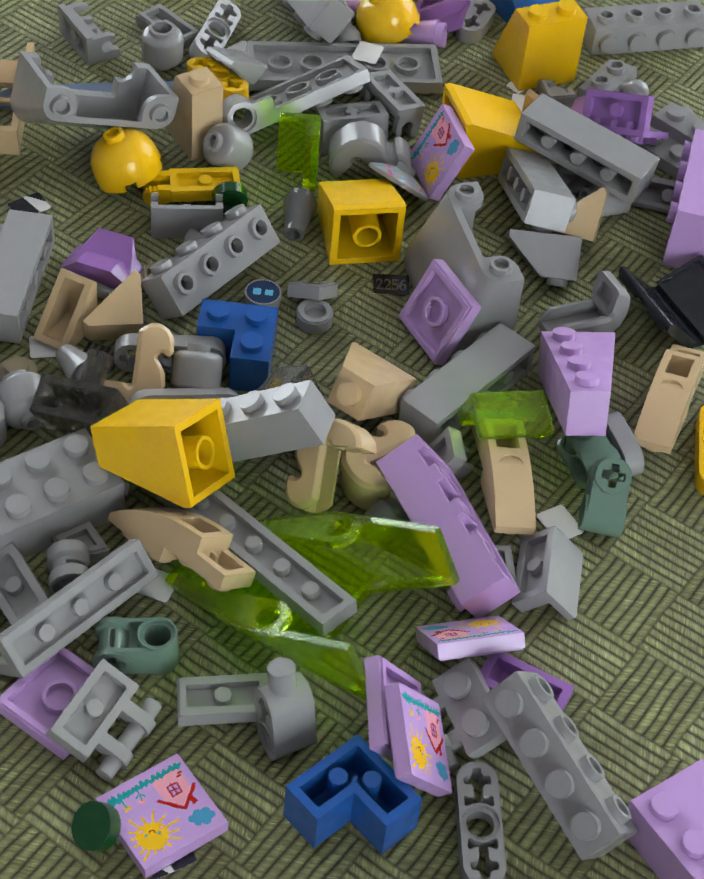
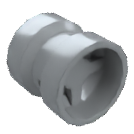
(66, 561)

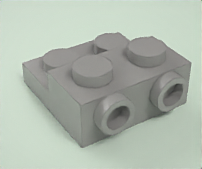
(681, 125)

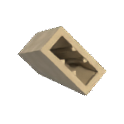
(197, 109)
(368, 385)

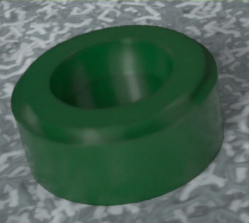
(233, 194)
(96, 826)

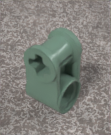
(582, 452)
(605, 506)
(136, 644)

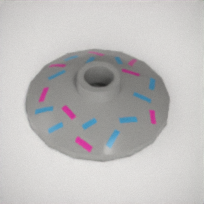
(402, 176)

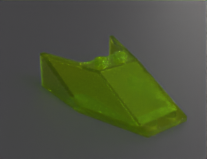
(356, 554)

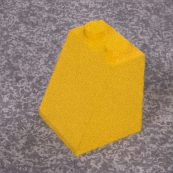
(542, 44)
(489, 126)
(361, 220)
(167, 447)

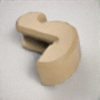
(152, 342)
(320, 464)
(359, 472)

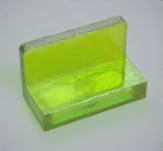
(299, 146)
(507, 414)

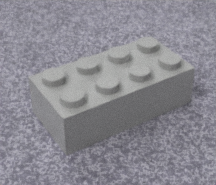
(54, 492)

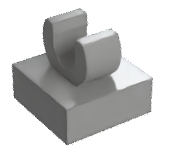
(452, 451)

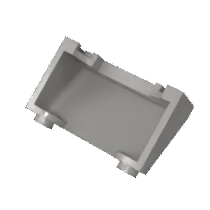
(134, 101)
(448, 236)

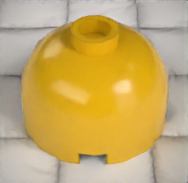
(386, 20)
(124, 158)

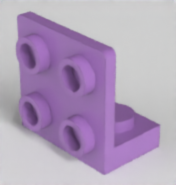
(623, 114)

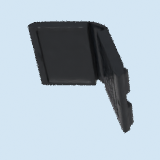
(675, 301)

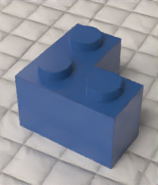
(248, 337)
(354, 788)

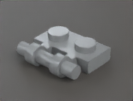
(461, 700)
(94, 710)

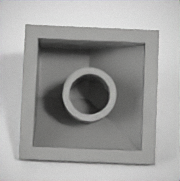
(548, 254)

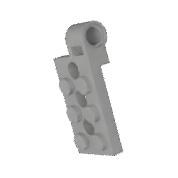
(297, 94)

